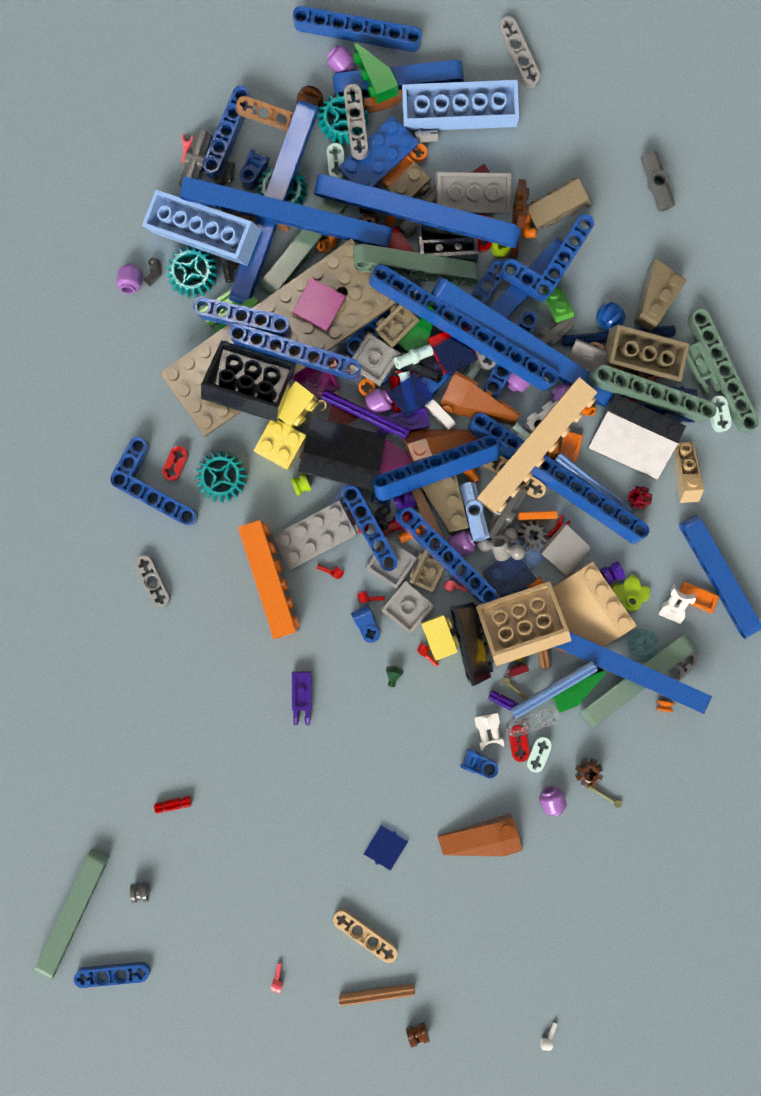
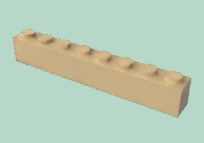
(536, 446)

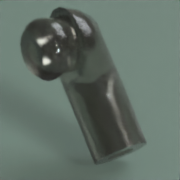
(227, 177)
(228, 268)
(155, 271)
(380, 515)

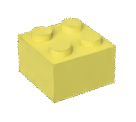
(297, 405)
(280, 444)
(439, 636)

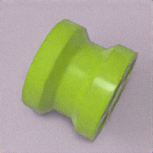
(499, 250)
(300, 484)

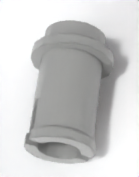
(426, 136)

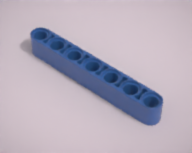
(350, 22)
(422, 73)
(288, 344)
(436, 467)
(438, 553)
(720, 576)

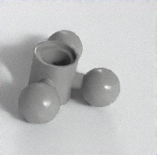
(501, 547)

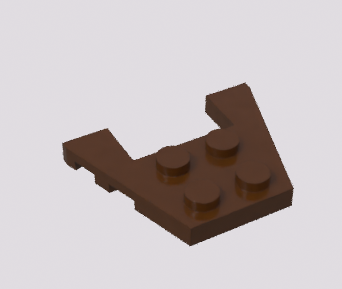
(520, 211)

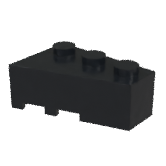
(446, 244)

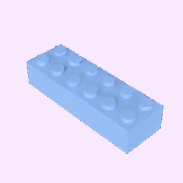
(460, 105)
(202, 227)

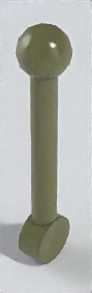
(506, 681)
(617, 803)

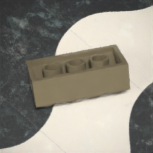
(646, 352)

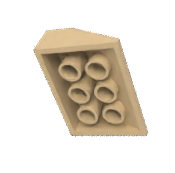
(592, 606)
(523, 623)

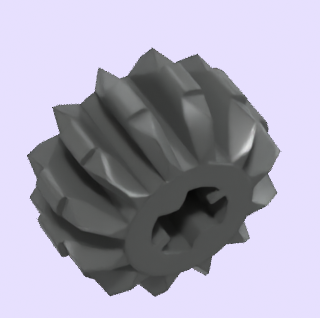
(525, 532)

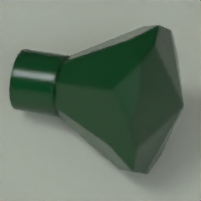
(393, 674)

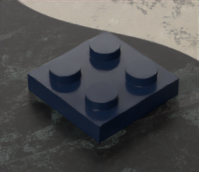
(509, 576)

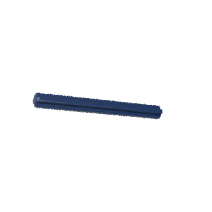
(601, 337)

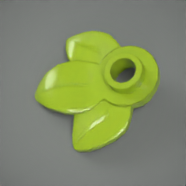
(631, 590)

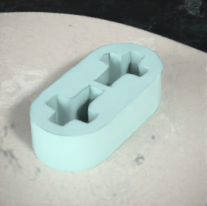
(330, 158)
(724, 413)
(542, 756)

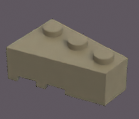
(559, 204)
(658, 293)
(447, 503)

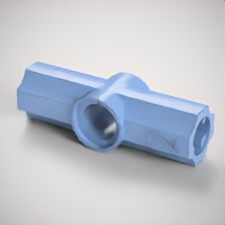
(476, 522)

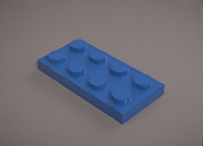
(386, 150)

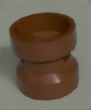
(417, 1034)

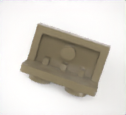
(411, 182)
(396, 325)
(428, 572)

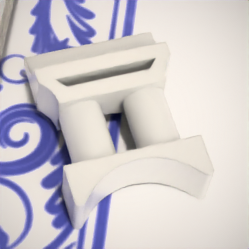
(675, 611)
(487, 722)

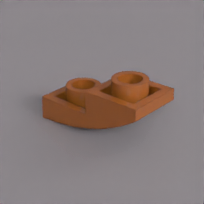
(372, 107)

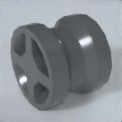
(139, 892)

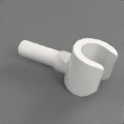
(547, 1044)

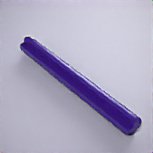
(365, 414)

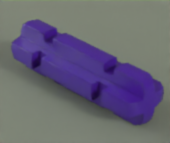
(502, 700)

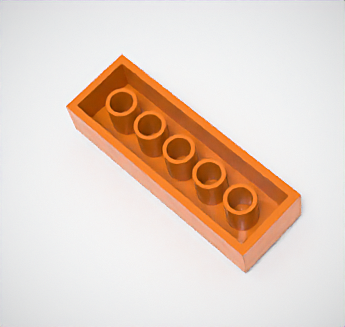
(268, 579)

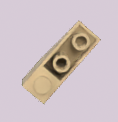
(688, 474)

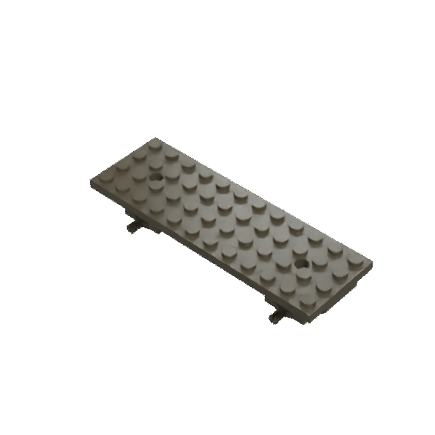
(358, 309)

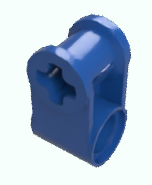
(253, 166)
(365, 620)
(478, 764)

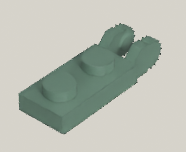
(701, 368)

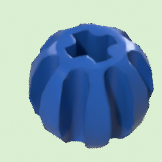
(610, 315)

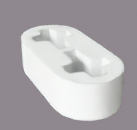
(440, 415)

